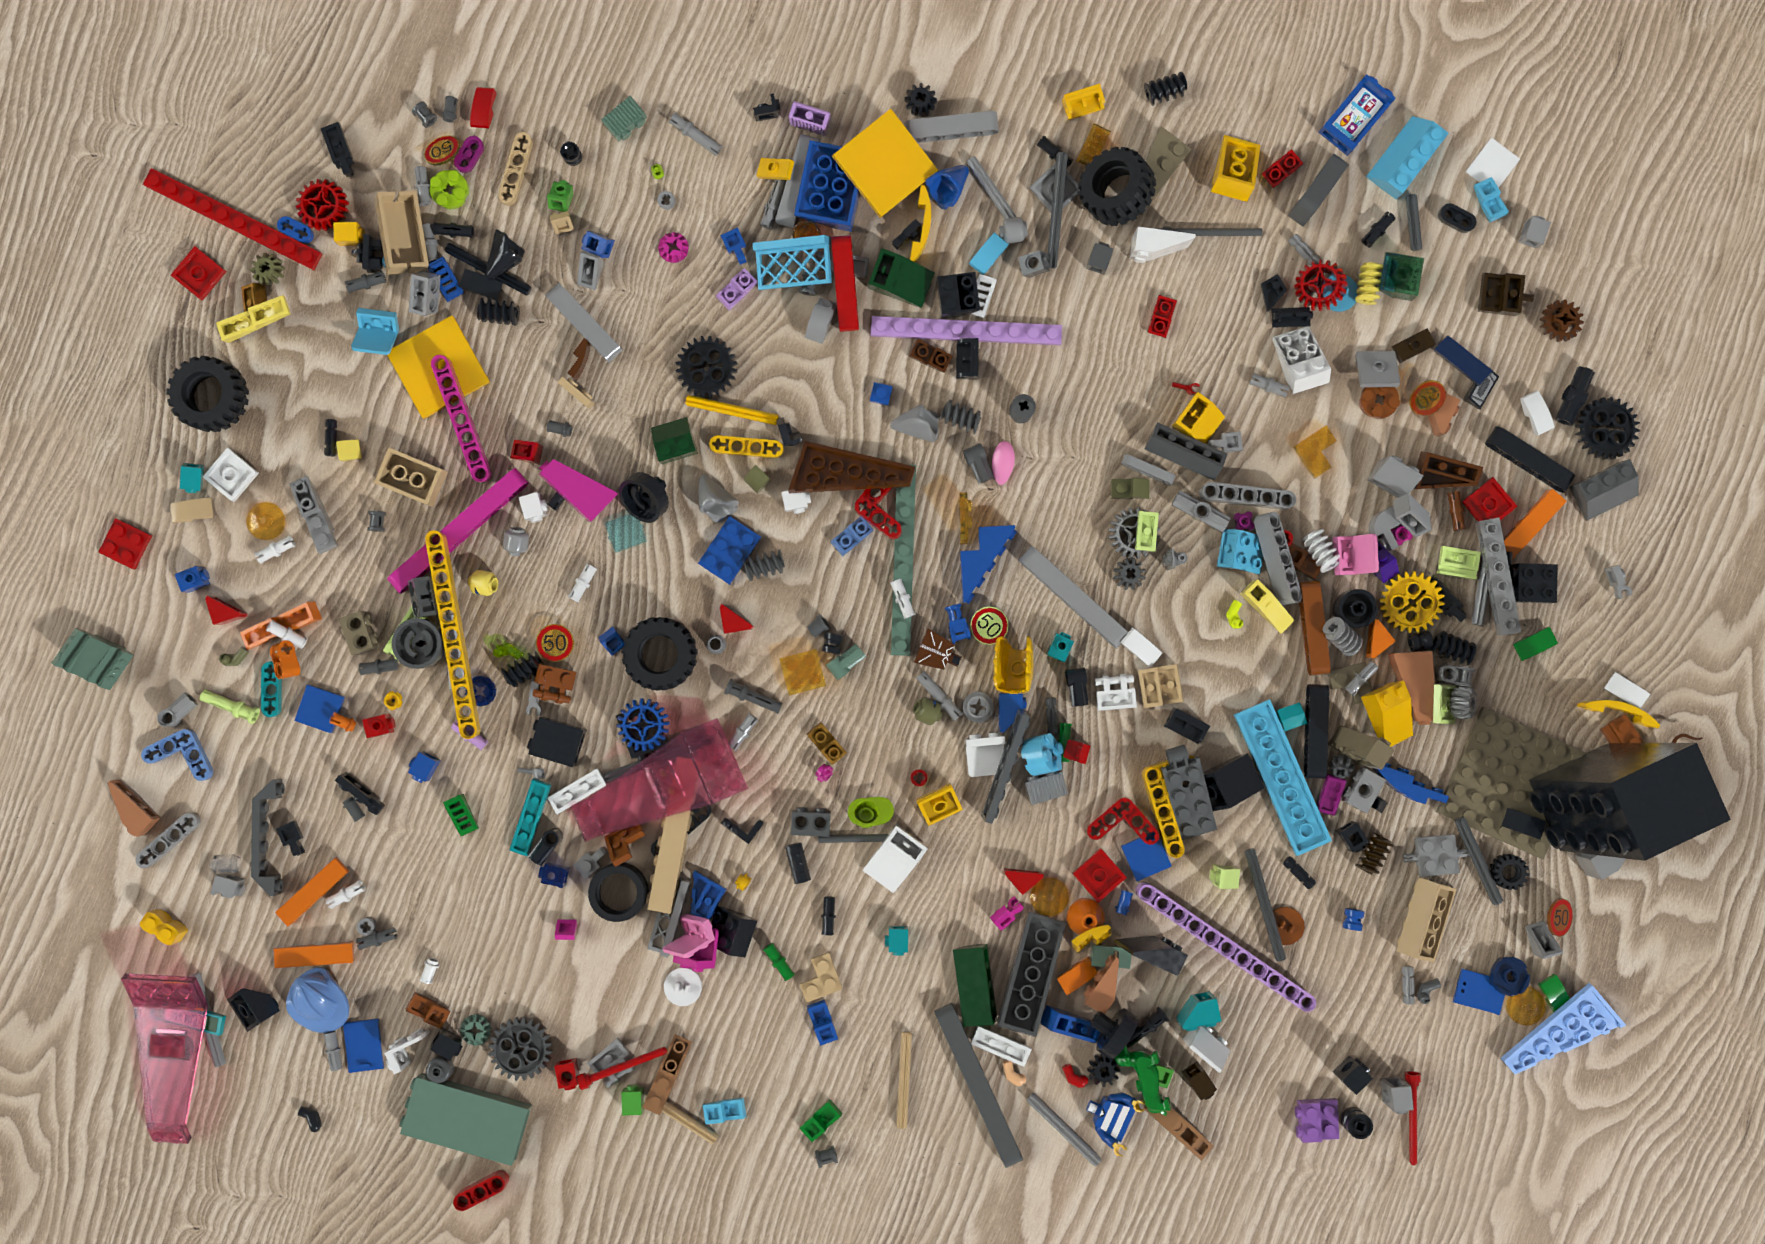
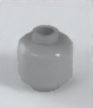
(1013, 230)
(515, 541)

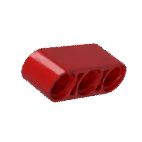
(473, 1195)

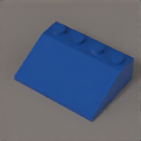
(825, 190)

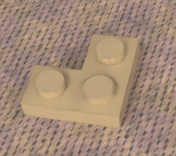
(826, 980)

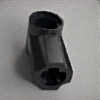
(1077, 682)
(545, 846)

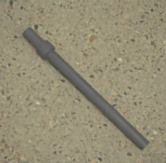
(1217, 231)

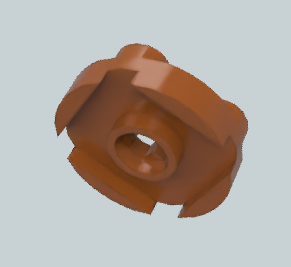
(1369, 406)

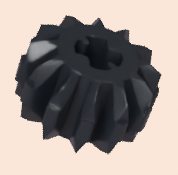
(922, 93)
(1106, 1076)

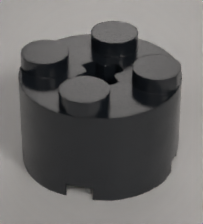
(1365, 604)

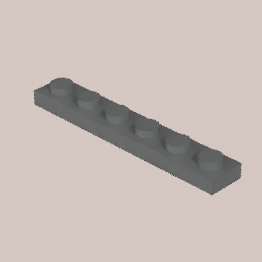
(1004, 768)

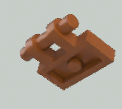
(554, 677)

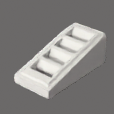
(988, 280)

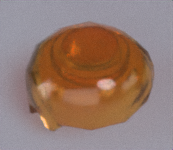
(806, 228)

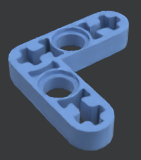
(186, 748)

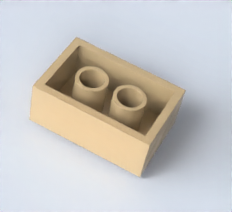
(410, 477)

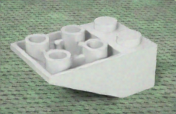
(1302, 360)
(895, 858)

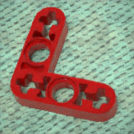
(872, 502)
(1127, 816)

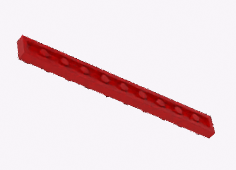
(232, 219)

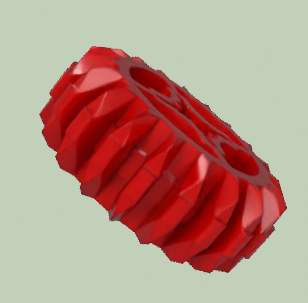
(321, 219)
(1328, 285)

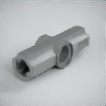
(1212, 517)

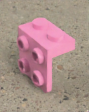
(1357, 554)
(696, 936)

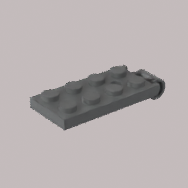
(1189, 802)

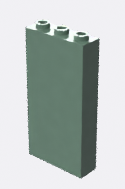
(465, 1119)

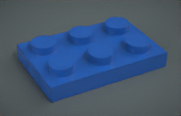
(729, 549)

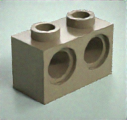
(354, 635)

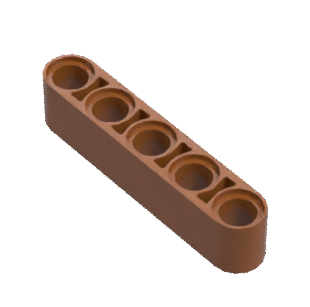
(1312, 623)

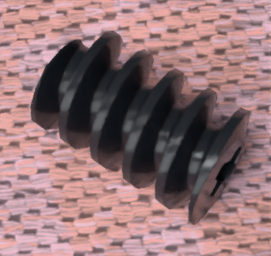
(1165, 87)
(497, 312)
(1454, 646)
(522, 670)

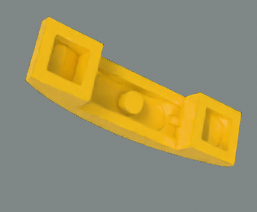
(923, 203)
(1640, 716)

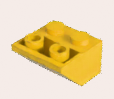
(1199, 418)

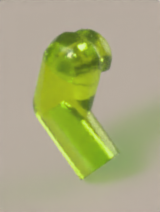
(507, 649)

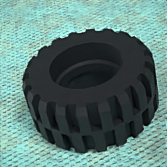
(1102, 172)
(184, 386)
(633, 653)

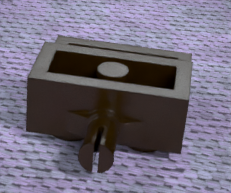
(1502, 294)

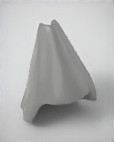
(918, 423)
(715, 500)

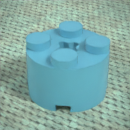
(1042, 754)

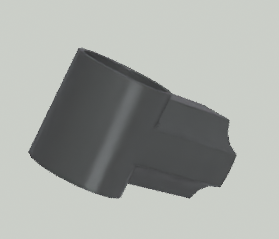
(977, 460)

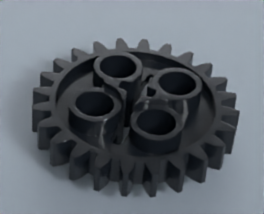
(708, 384)
(1608, 411)

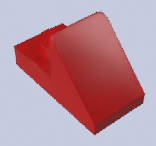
(1076, 751)

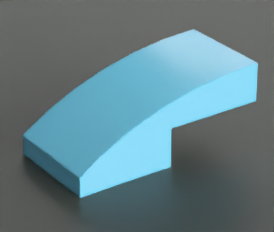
(1489, 199)
(988, 254)
(724, 1110)

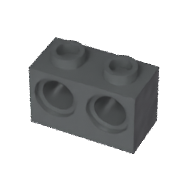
(422, 597)
(810, 828)

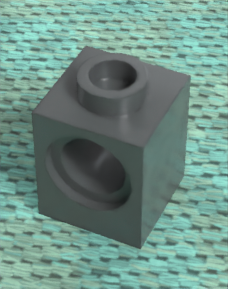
(1100, 258)
(1027, 260)

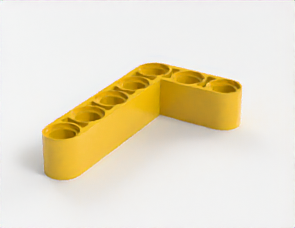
(1163, 801)

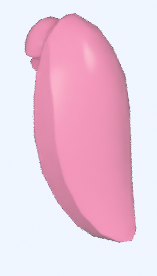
(1003, 462)

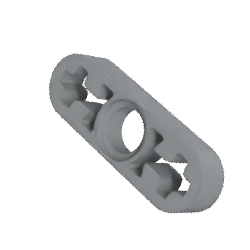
(1148, 469)

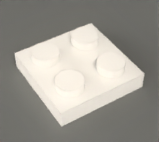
(230, 474)

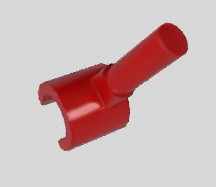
(1188, 388)

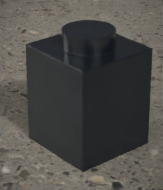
(446, 1044)

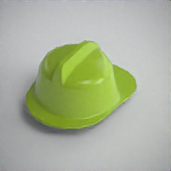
(870, 811)

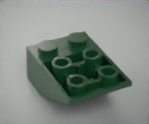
(900, 278)

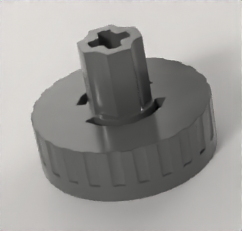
(425, 631)

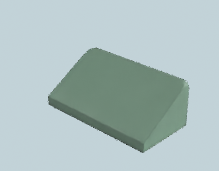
(1101, 953)

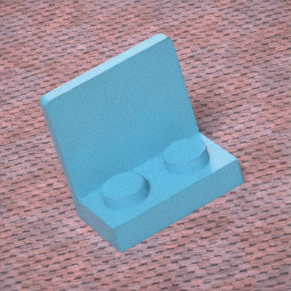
(1240, 551)

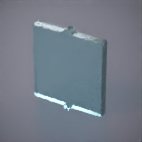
(625, 532)

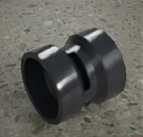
(569, 150)
(834, 639)
(1419, 641)

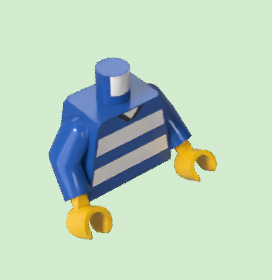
(1113, 1117)

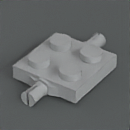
(1436, 855)

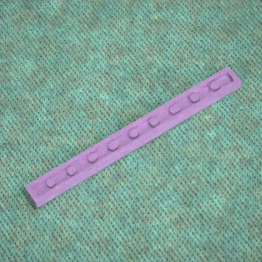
(955, 329)

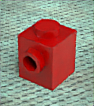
(378, 725)

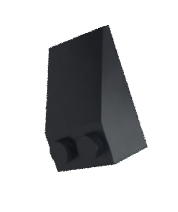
(1155, 951)

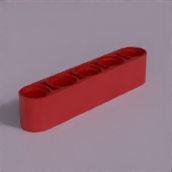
(845, 283)

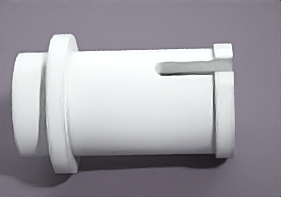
(429, 970)

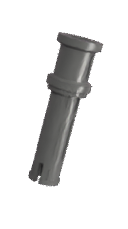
(741, 692)

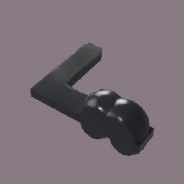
(740, 833)

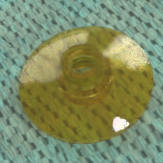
(274, 521)
(1040, 892)
(1517, 1005)

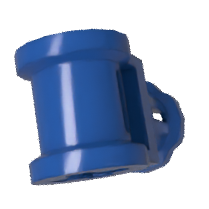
(957, 625)

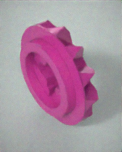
(674, 256)

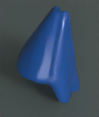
(947, 185)

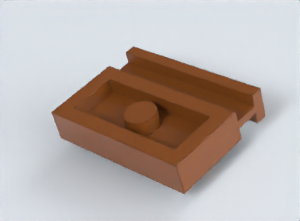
(1621, 731)

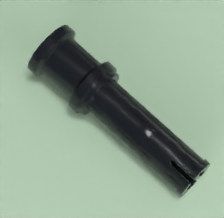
(1149, 1025)

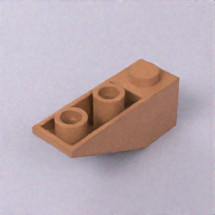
(1102, 992)

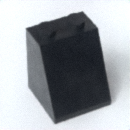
(1232, 782)

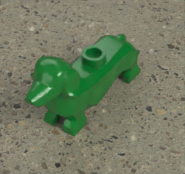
(1148, 1078)

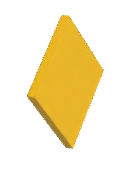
(885, 163)
(414, 368)

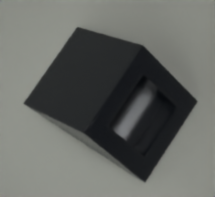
(1379, 804)

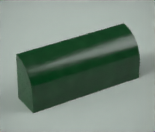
(975, 985)

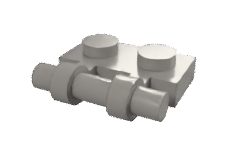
(608, 1057)

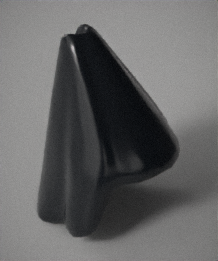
(503, 255)

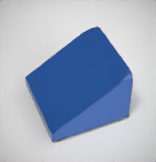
(612, 641)

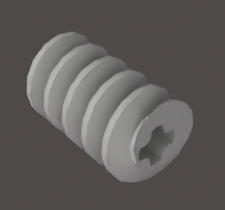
(1342, 636)

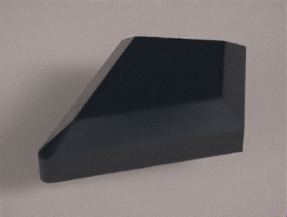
(1272, 291)

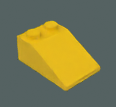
(1236, 168)
(1390, 712)

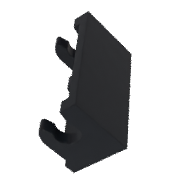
(967, 358)
(1186, 725)

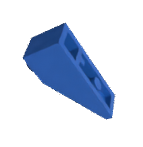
(1068, 1024)

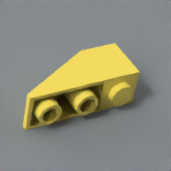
(1267, 605)

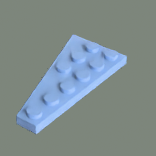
(1567, 1028)

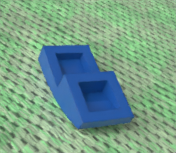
(822, 1022)

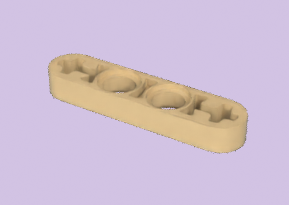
(517, 169)

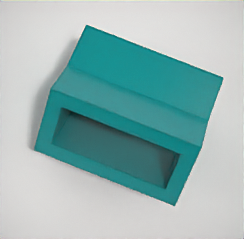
(1291, 716)

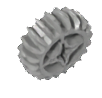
(1125, 529)

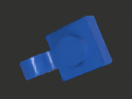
(734, 243)

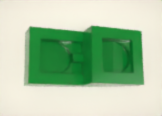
(1535, 643)
(1554, 992)
(820, 1120)

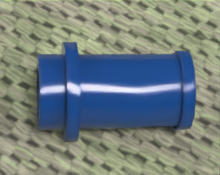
(1124, 902)

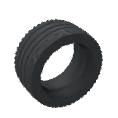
(604, 911)

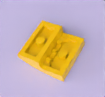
(1097, 935)

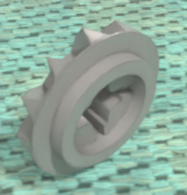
(985, 701)

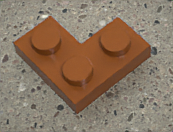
(618, 842)

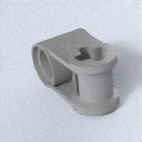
(1457, 675)

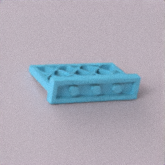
(793, 245)

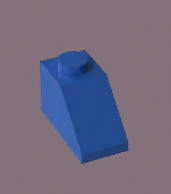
(1008, 708)

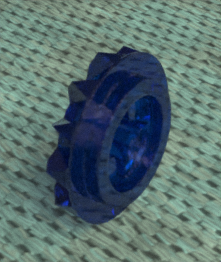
(489, 691)

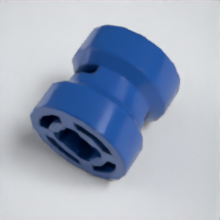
(1353, 919)

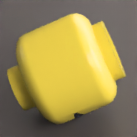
(483, 583)

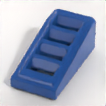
(437, 265)

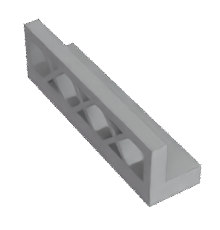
(674, 919)

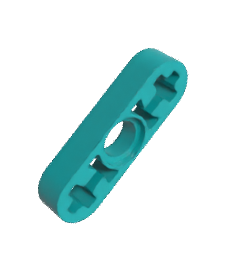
(264, 694)

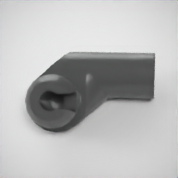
(1426, 988)

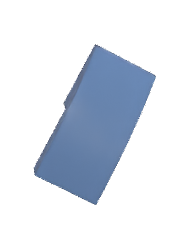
(852, 536)

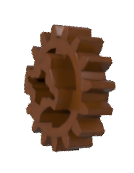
(1555, 326)

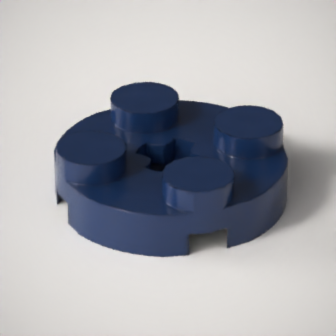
(1499, 972)

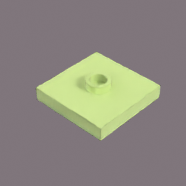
(1441, 704)

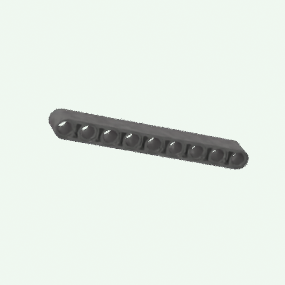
(978, 1085)

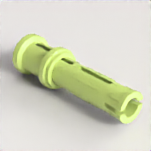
(237, 709)

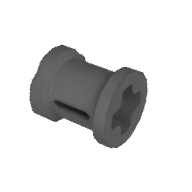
(424, 114)
(808, 290)
(376, 521)
(826, 1156)

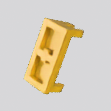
(1083, 101)

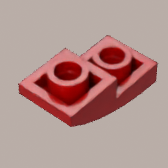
(482, 107)
(1282, 168)
(1162, 316)

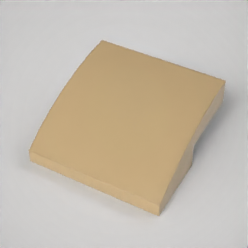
(1160, 685)

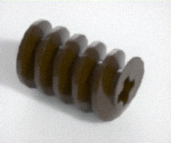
(1374, 854)

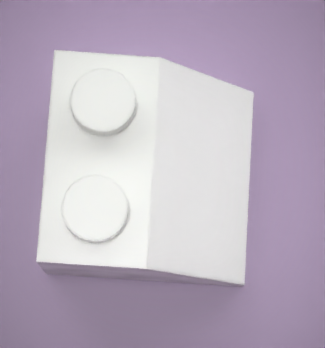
(1208, 1047)

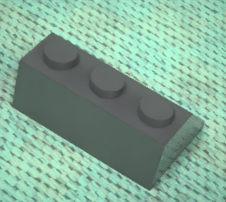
(1606, 489)

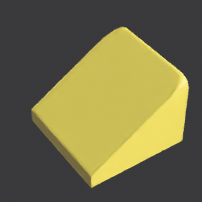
(348, 450)

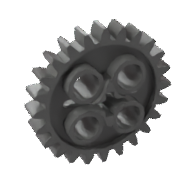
(504, 1055)

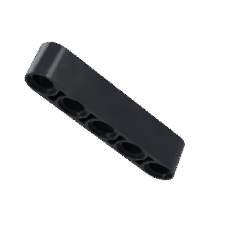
(1530, 459)
(1316, 731)

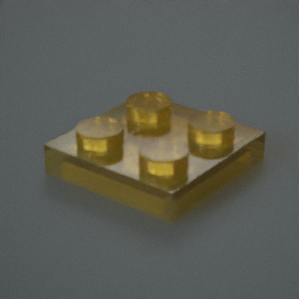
(802, 672)

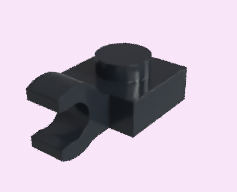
(289, 835)

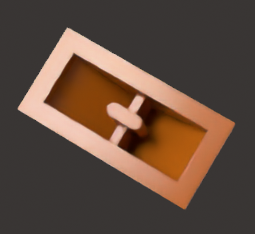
(1378, 639)

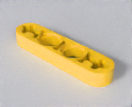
(746, 446)

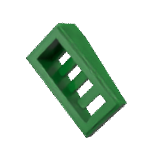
(455, 818)

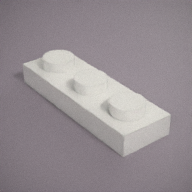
(577, 791)
(1001, 1045)

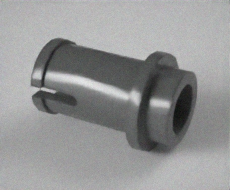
(450, 109)
(560, 428)
(353, 809)

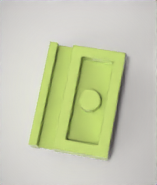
(1458, 562)

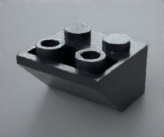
(957, 295)
(734, 931)

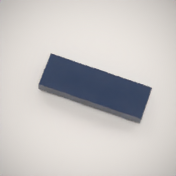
(1463, 360)

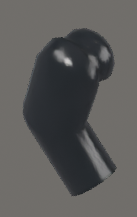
(312, 1117)

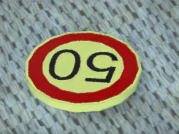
(988, 625)

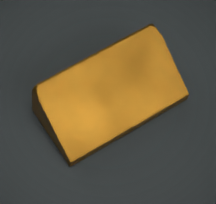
(253, 294)

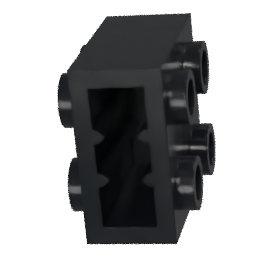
(1534, 582)

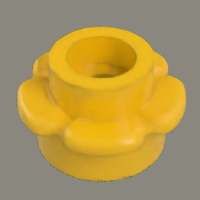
(388, 700)
(742, 882)

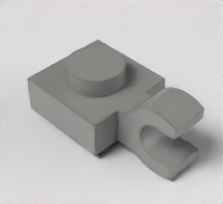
(1228, 442)
(1616, 578)
(533, 701)
(589, 863)

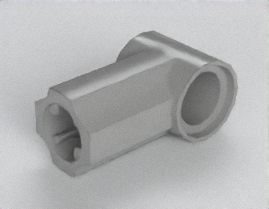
(178, 710)

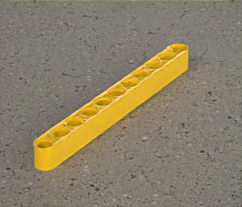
(446, 627)

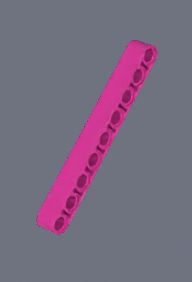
(461, 527)

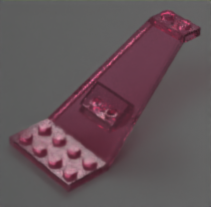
(696, 768)
(169, 1037)

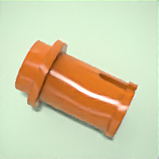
(343, 722)

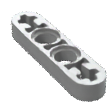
(167, 839)

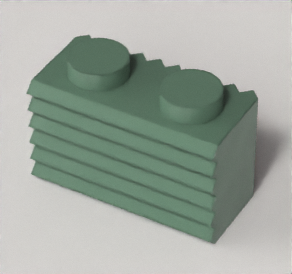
(624, 119)

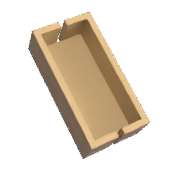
(401, 232)

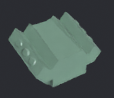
(93, 658)

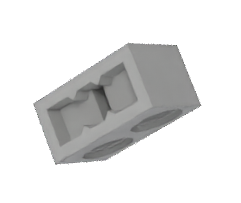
(424, 293)

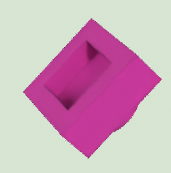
(565, 929)

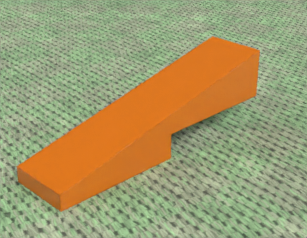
(1533, 521)
(294, 618)
(312, 892)
(314, 955)

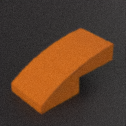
(1077, 976)

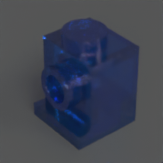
(561, 874)

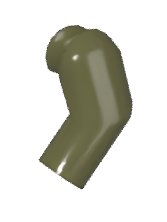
(233, 659)

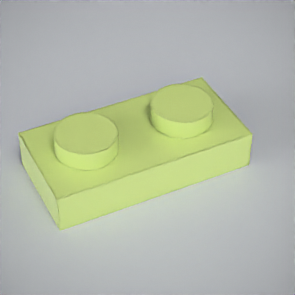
(1146, 531)

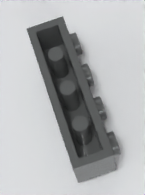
(1186, 451)

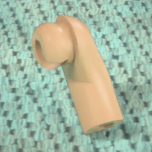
(1011, 1076)

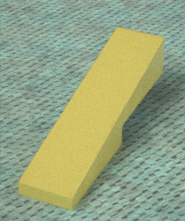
(253, 319)

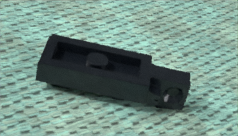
(338, 148)
(1452, 603)
(360, 792)

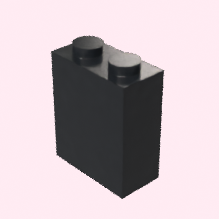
(556, 741)

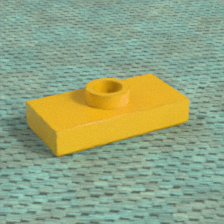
(775, 169)

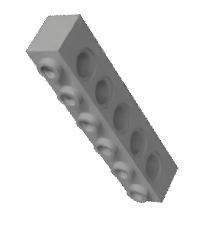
(1498, 576)

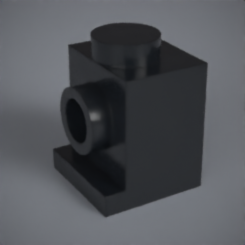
(1359, 838)

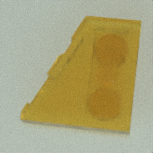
(965, 521)

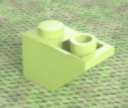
(1225, 877)

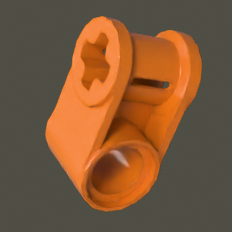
(285, 661)

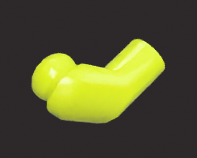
(1232, 615)

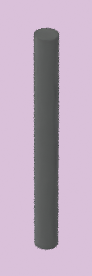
(852, 838)

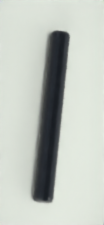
(482, 265)

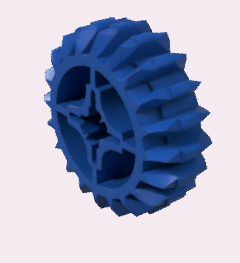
(643, 715)

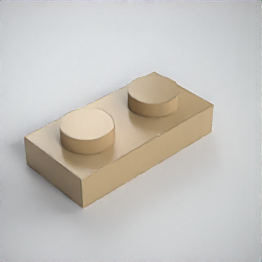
(583, 396)

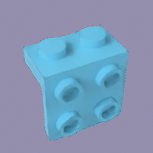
(376, 331)

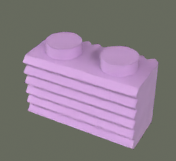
(809, 118)

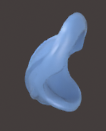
(317, 1001)

